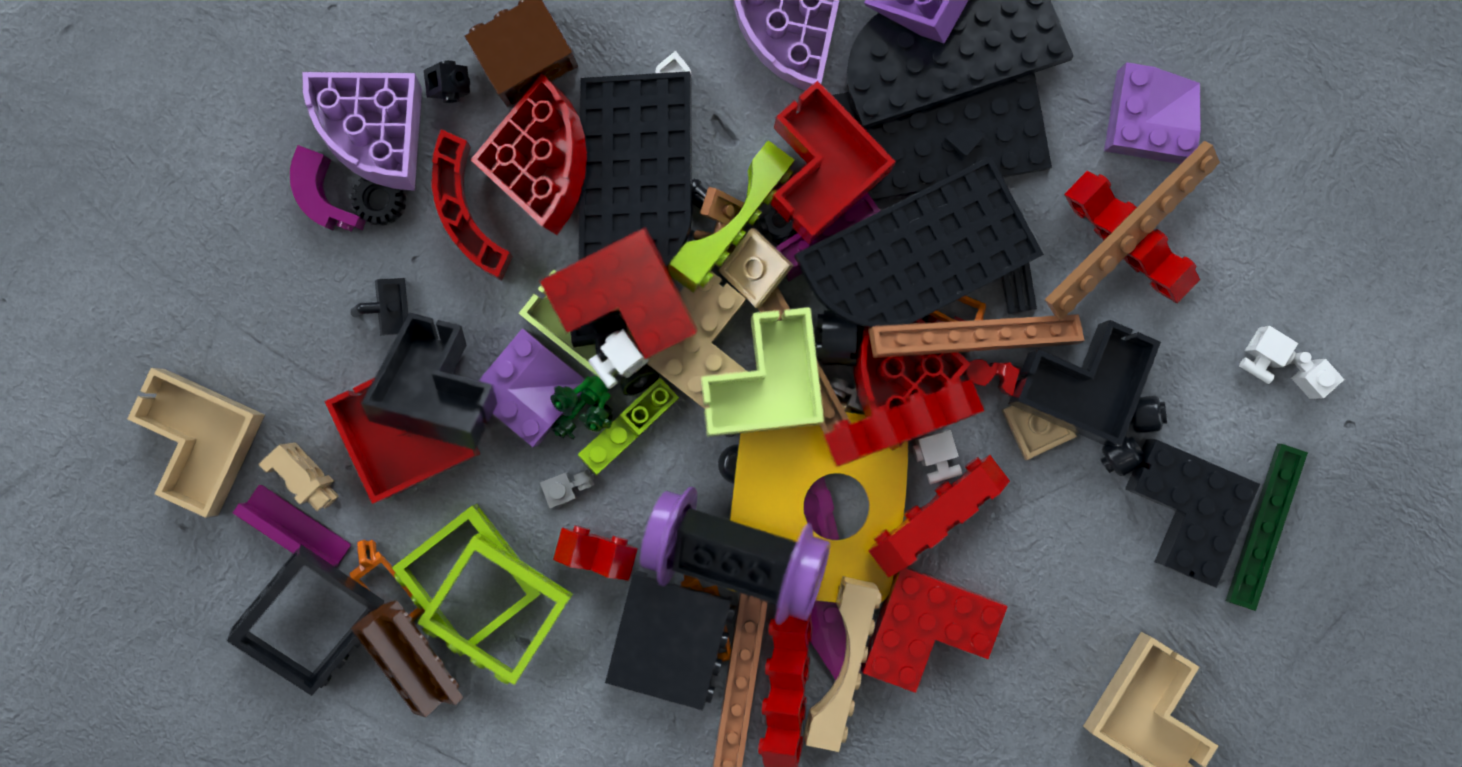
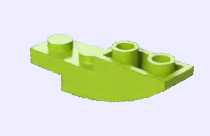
(628, 426)

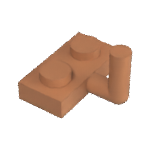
(720, 208)

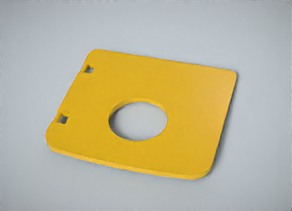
(779, 469)

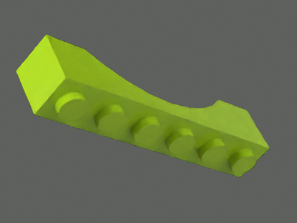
(698, 257)

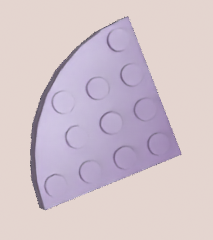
(789, 36)
(368, 122)

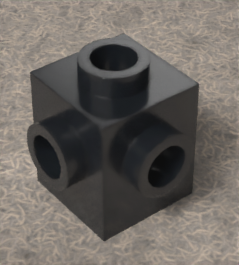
(447, 81)

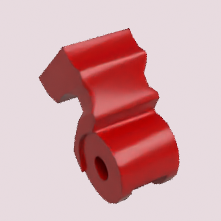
(982, 373)

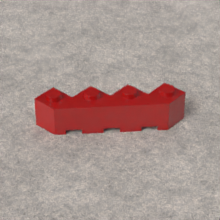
(1152, 256)
(899, 424)
(931, 522)
(786, 700)

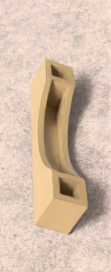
(828, 717)

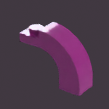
(307, 185)

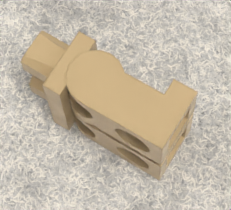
(301, 475)

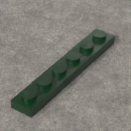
(1266, 526)

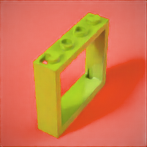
(520, 570)
(422, 598)

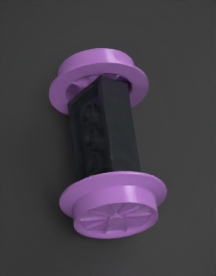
(734, 555)

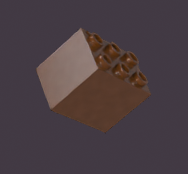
(520, 48)

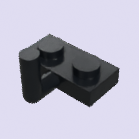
(390, 305)
(598, 330)

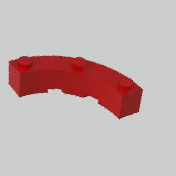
(451, 204)

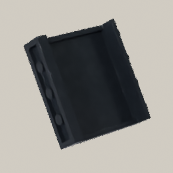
(670, 641)

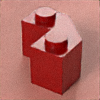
(596, 553)

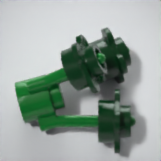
(565, 399)

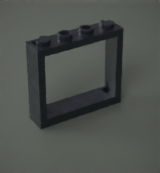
(277, 661)

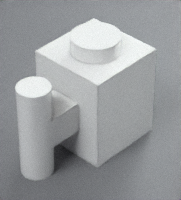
(1269, 349)
(622, 356)
(1315, 377)
(936, 450)

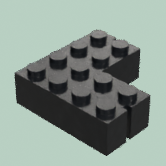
(422, 394)
(1090, 398)
(1207, 507)

